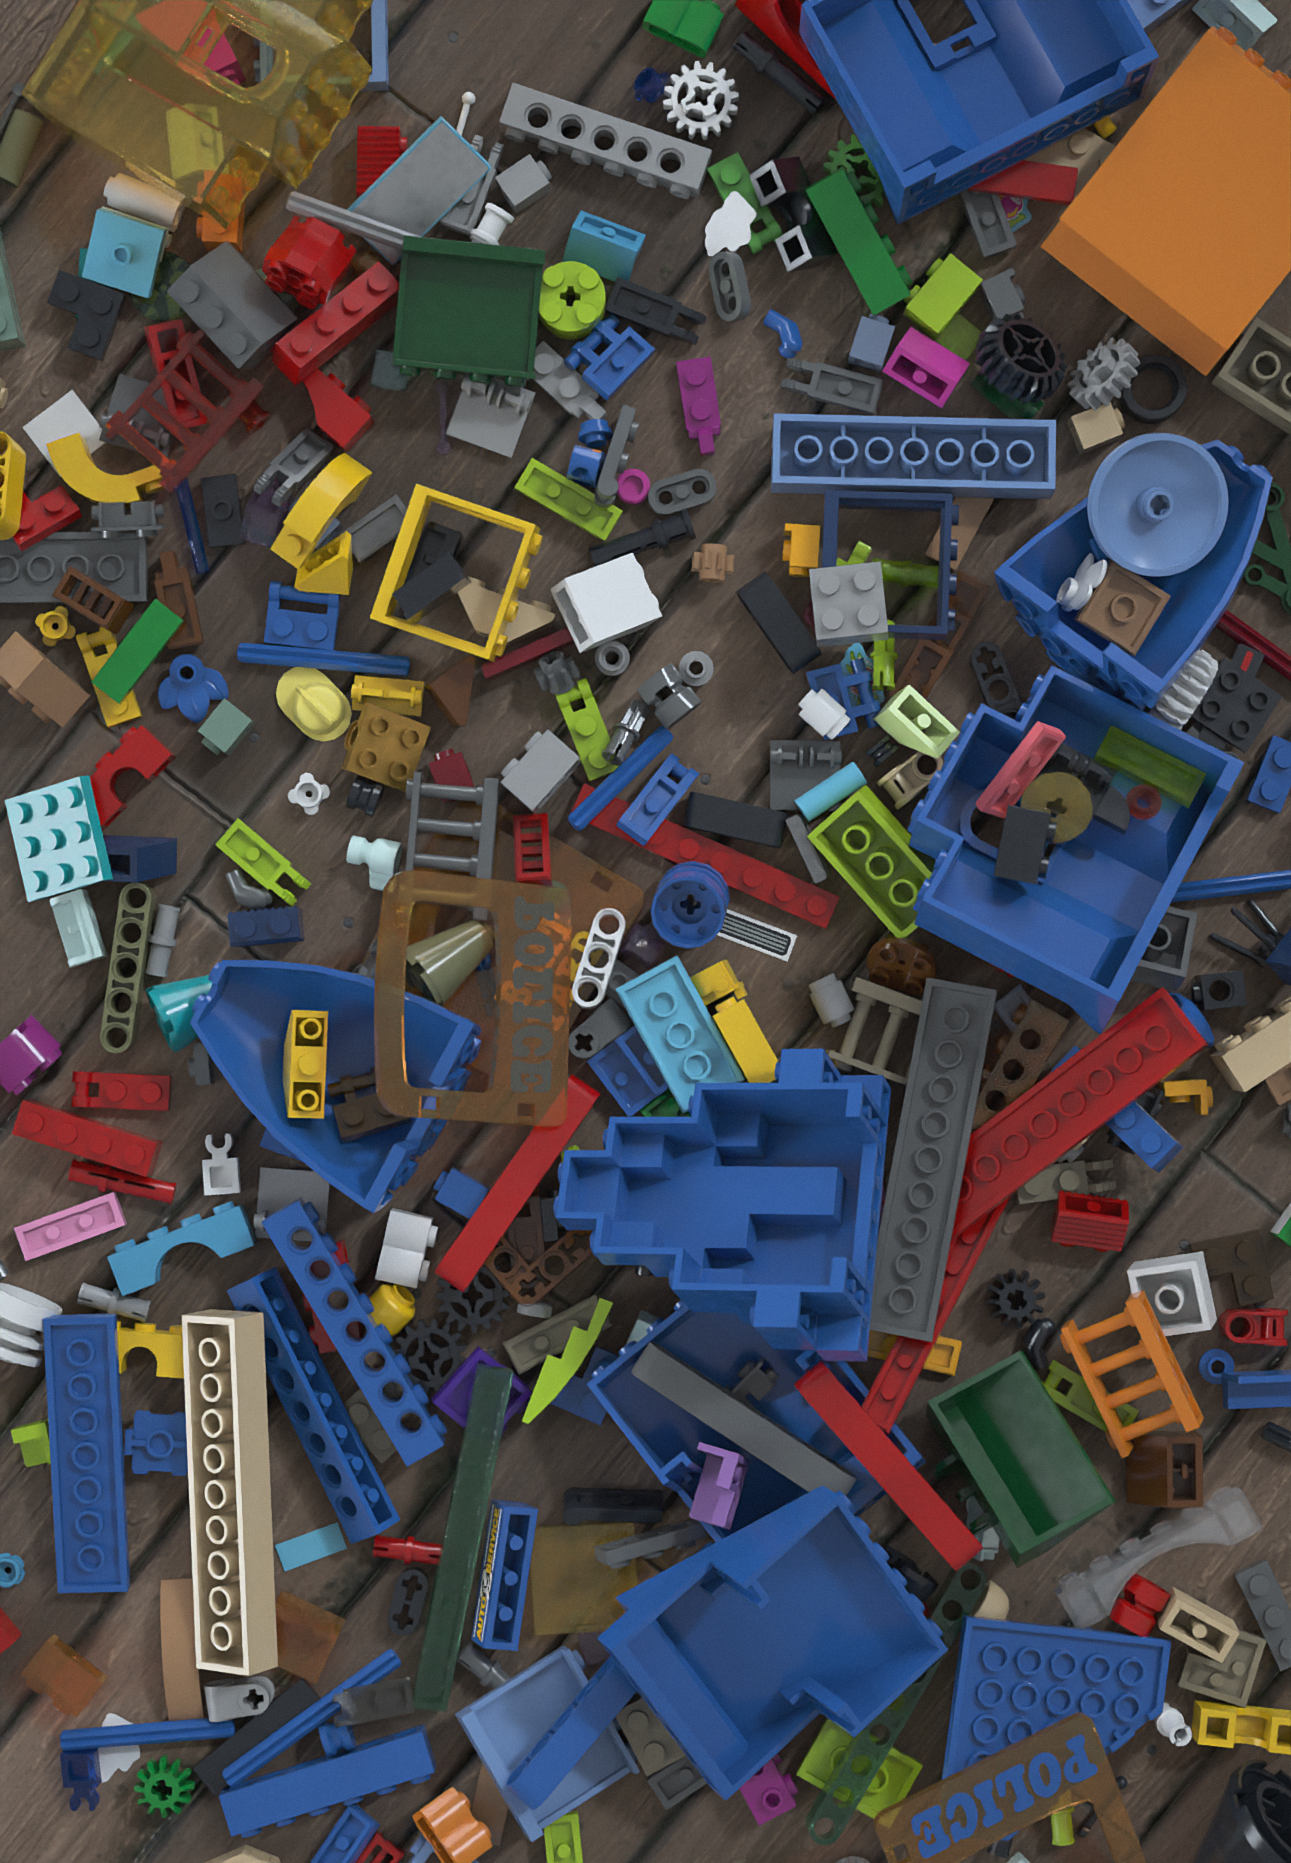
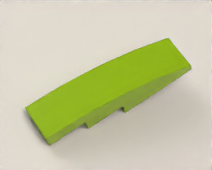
(558, 1372)

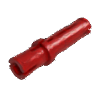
(81, 1173)

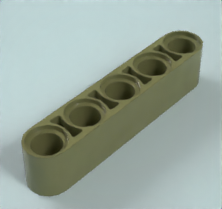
(117, 982)

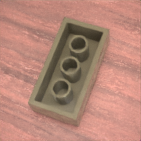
(1260, 373)

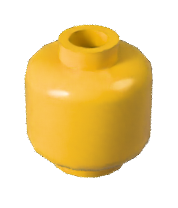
(392, 1307)

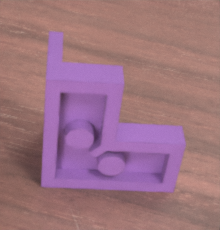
(719, 1486)

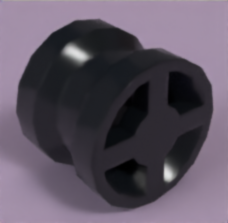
(365, 796)

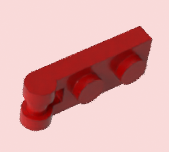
(123, 1091)

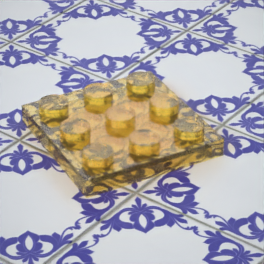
(569, 1584)

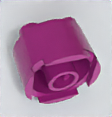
(23, 1052)

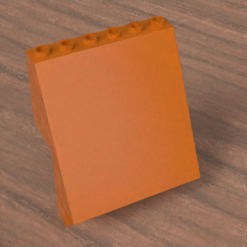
(1192, 204)

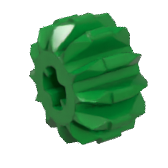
(155, 1794)

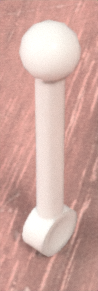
(468, 99)

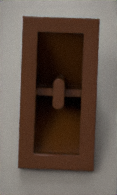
(453, 689)

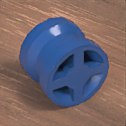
(336, 1738)

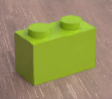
(942, 296)

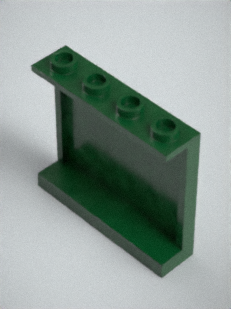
(467, 310)

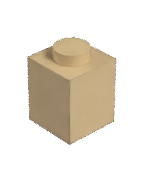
(1096, 428)

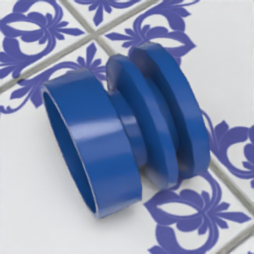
(685, 923)

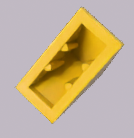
(328, 568)

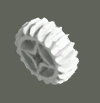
(1186, 691)

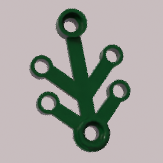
(1279, 558)

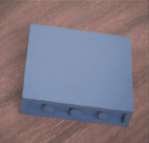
(518, 1714)

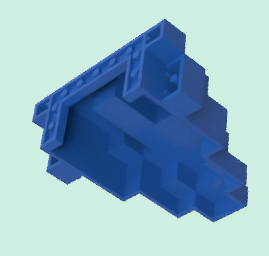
(750, 1201)

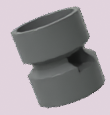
(675, 706)

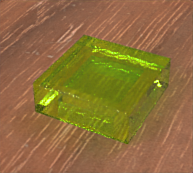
(960, 337)

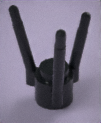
(1267, 943)

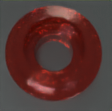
(1150, 795)

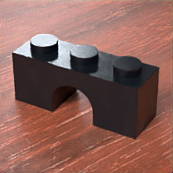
(783, 186)

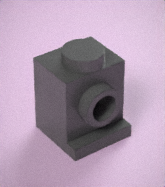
(1002, 296)

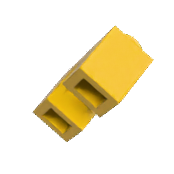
(165, 1345)
(1230, 1724)

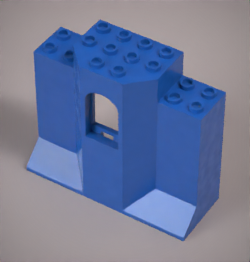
(959, 117)
(1102, 890)

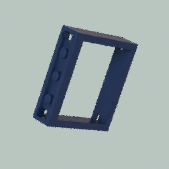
(905, 502)

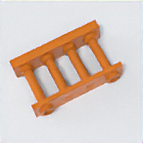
(1152, 1346)

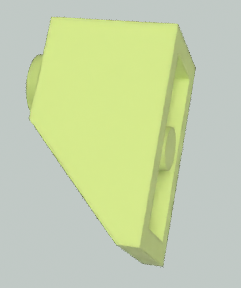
(916, 723)

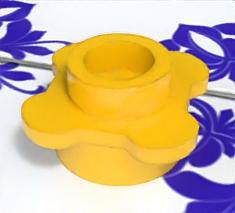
(46, 621)

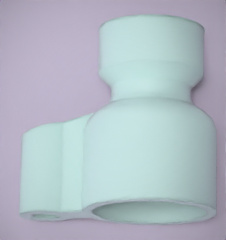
(381, 856)

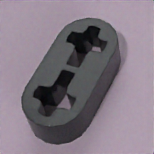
(399, 1599)

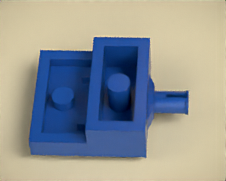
(629, 1072)

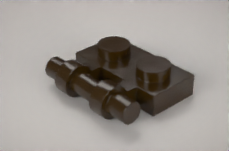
(361, 1115)

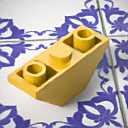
(305, 1064)

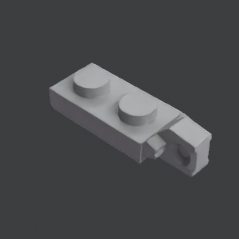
(565, 385)

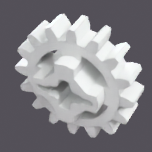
(694, 87)

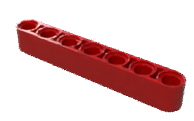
(513, 1189)
(888, 1466)

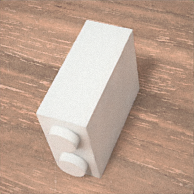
(606, 602)

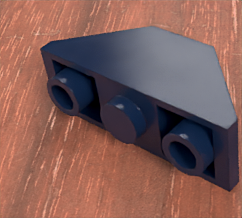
(140, 857)

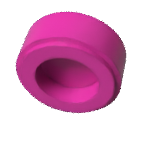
(633, 487)

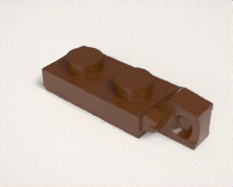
(176, 593)

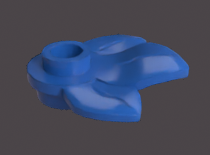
(191, 693)

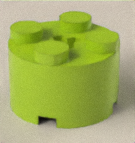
(587, 310)

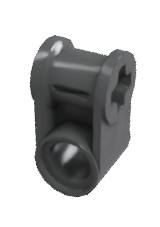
(603, 1026)

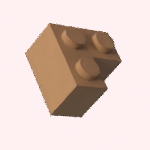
(36, 679)

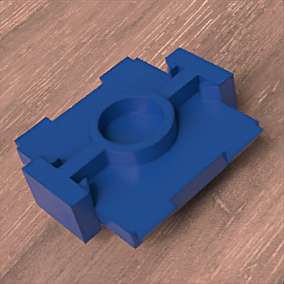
(158, 1443)

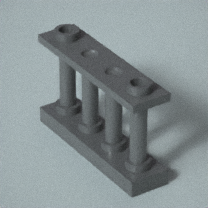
(481, 830)

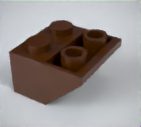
(1166, 1470)

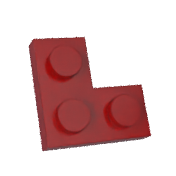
(44, 516)

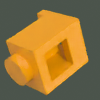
(801, 549)

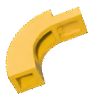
(78, 470)
(318, 507)

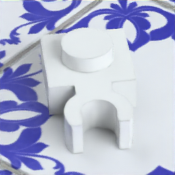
(221, 1173)

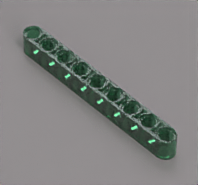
(892, 1719)

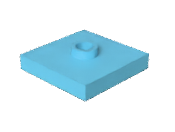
(124, 253)

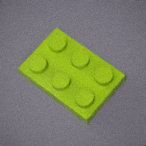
(887, 1787)

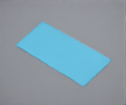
(310, 1546)

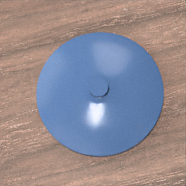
(1157, 504)

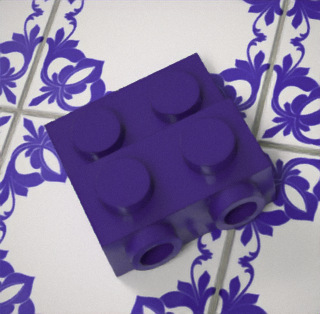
(456, 1392)

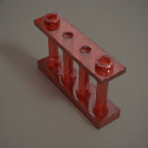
(218, 418)

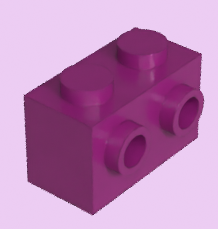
(769, 1791)

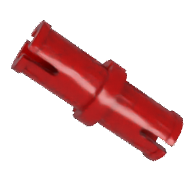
(406, 1549)

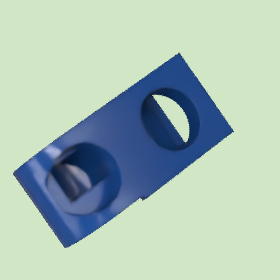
(586, 466)

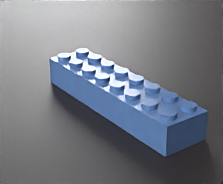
(914, 455)

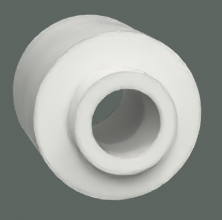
(823, 713)

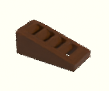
(111, 613)

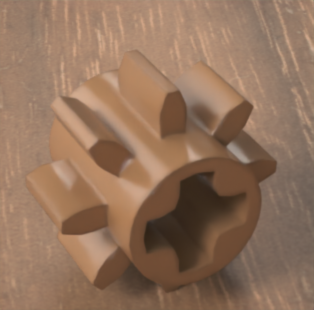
(713, 563)

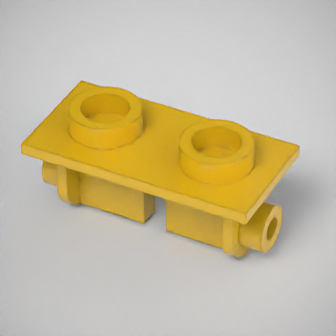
(395, 695)

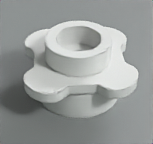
(306, 784)

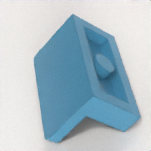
(603, 246)

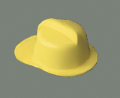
(313, 703)

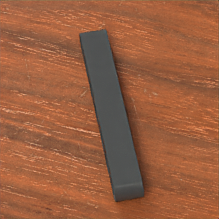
(740, 1421)

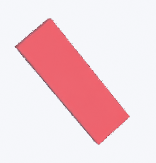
(1020, 769)

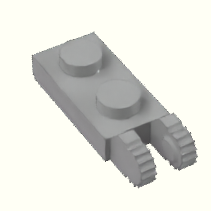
(467, 211)

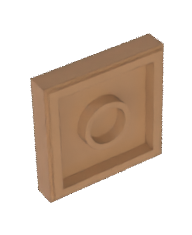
(1123, 608)

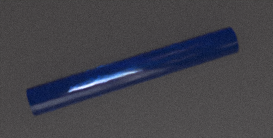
(192, 528)

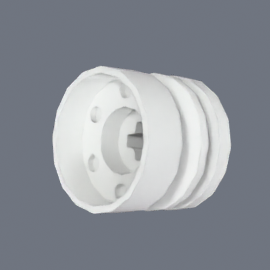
(19, 1320)

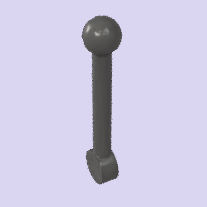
(17, 90)

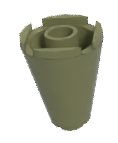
(447, 959)

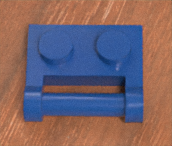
(298, 627)

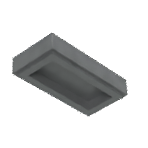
(377, 529)
(809, 852)

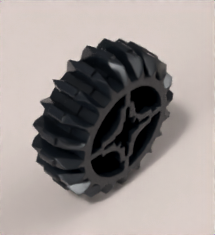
(1020, 359)

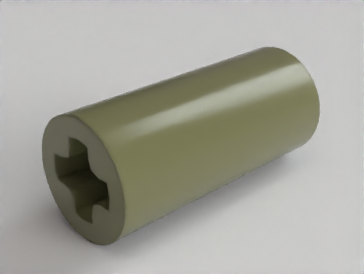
(18, 146)

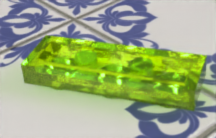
(1150, 766)

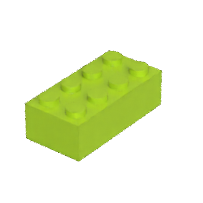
(875, 858)

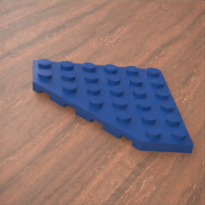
(1031, 1675)

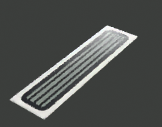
(757, 935)

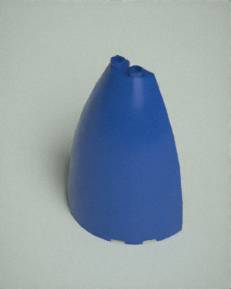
(1190, 615)
(245, 1032)

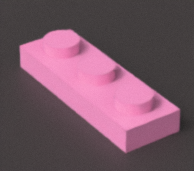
(70, 1226)

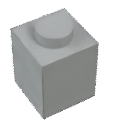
(524, 183)

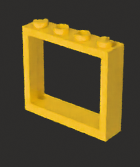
(404, 552)

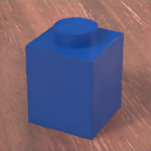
(460, 1192)

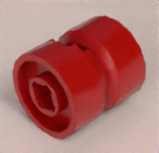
(1139, 1605)

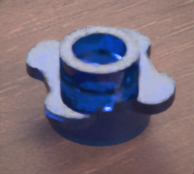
(650, 84)

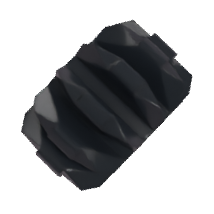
(1025, 1292)

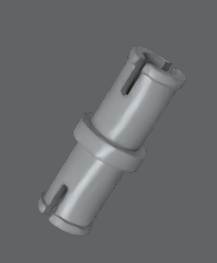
(162, 940)
(113, 1302)

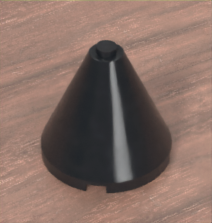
(1250, 1819)

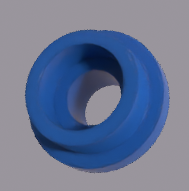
(595, 433)
(1208, 1358)

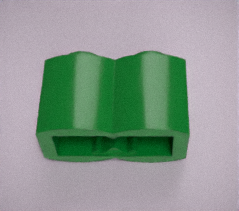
(685, 23)

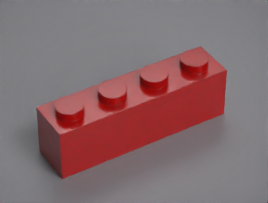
(336, 323)
(87, 1137)

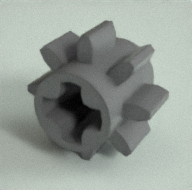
(556, 672)

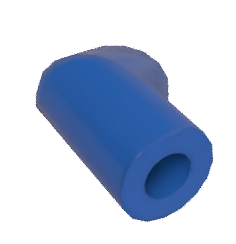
(788, 332)

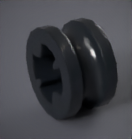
(882, 750)

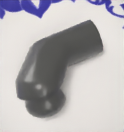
(248, 895)

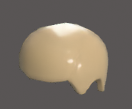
(991, 1603)

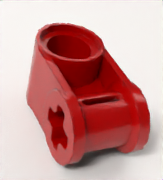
(1261, 1326)

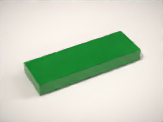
(137, 651)

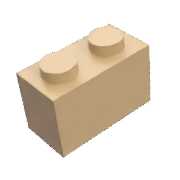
(1198, 1625)

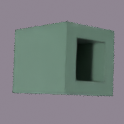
(225, 728)

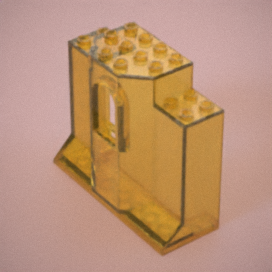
(139, 93)

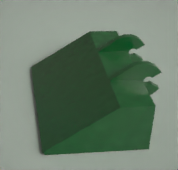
(1017, 1459)

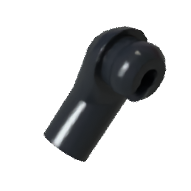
(1036, 1339)

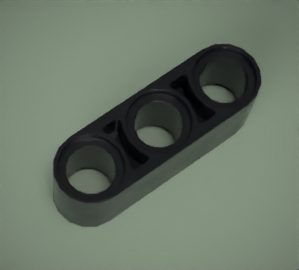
(778, 622)
(735, 820)

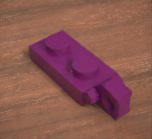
(699, 402)

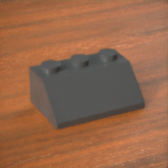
(233, 305)
(1168, 952)

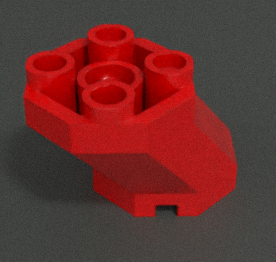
(308, 261)

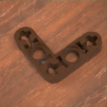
(523, 1272)

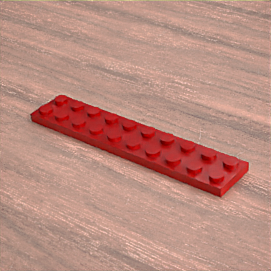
(1074, 1103)

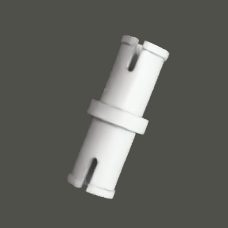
(1172, 1725)

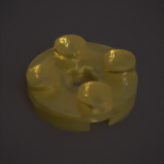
(1075, 799)

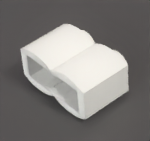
(405, 1248)

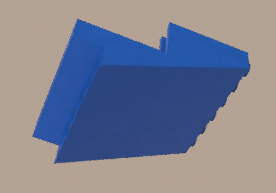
(670, 1435)
(770, 1635)

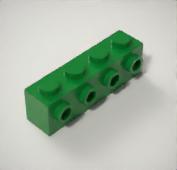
(858, 240)

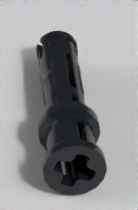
(659, 535)

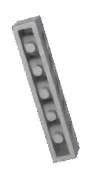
(526, 102)

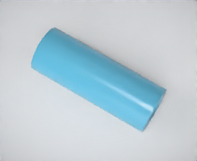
(830, 791)

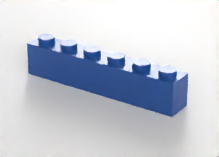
(327, 1781)

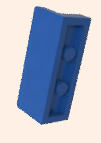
(1256, 1389)

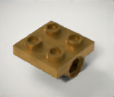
(384, 746)

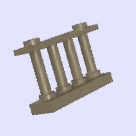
(900, 1008)

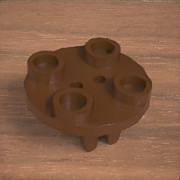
(901, 964)

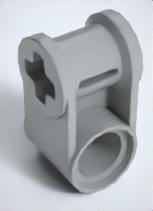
(232, 1697)

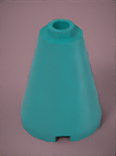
(174, 1008)

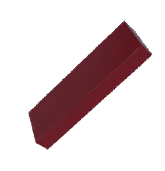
(527, 654)

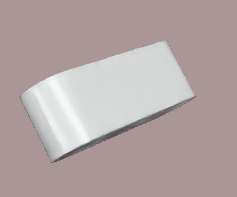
(598, 941)

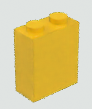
(745, 1041)

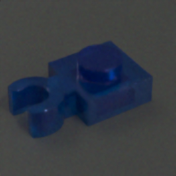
(83, 1774)

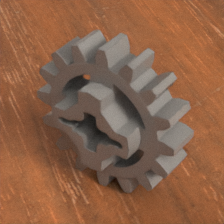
(1104, 373)

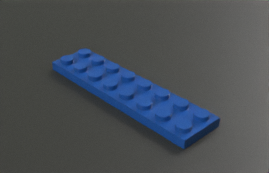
(86, 1453)

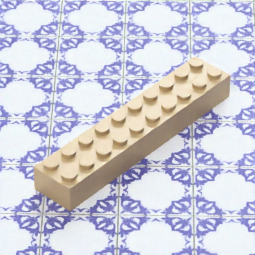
(229, 1491)

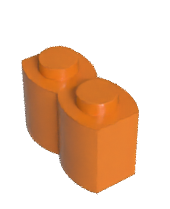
(452, 1828)

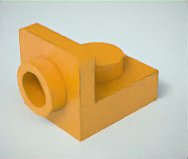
(1182, 1089)

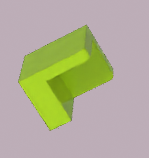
(33, 1442)

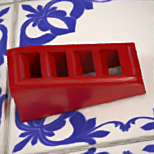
(532, 821)

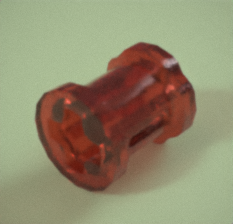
(254, 418)

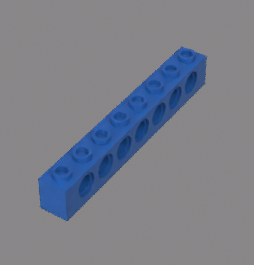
(316, 1409)
(409, 1442)

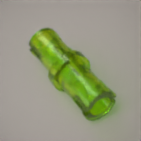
(908, 573)

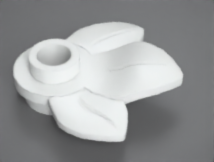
(1077, 591)

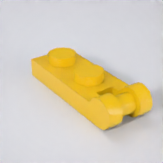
(112, 711)

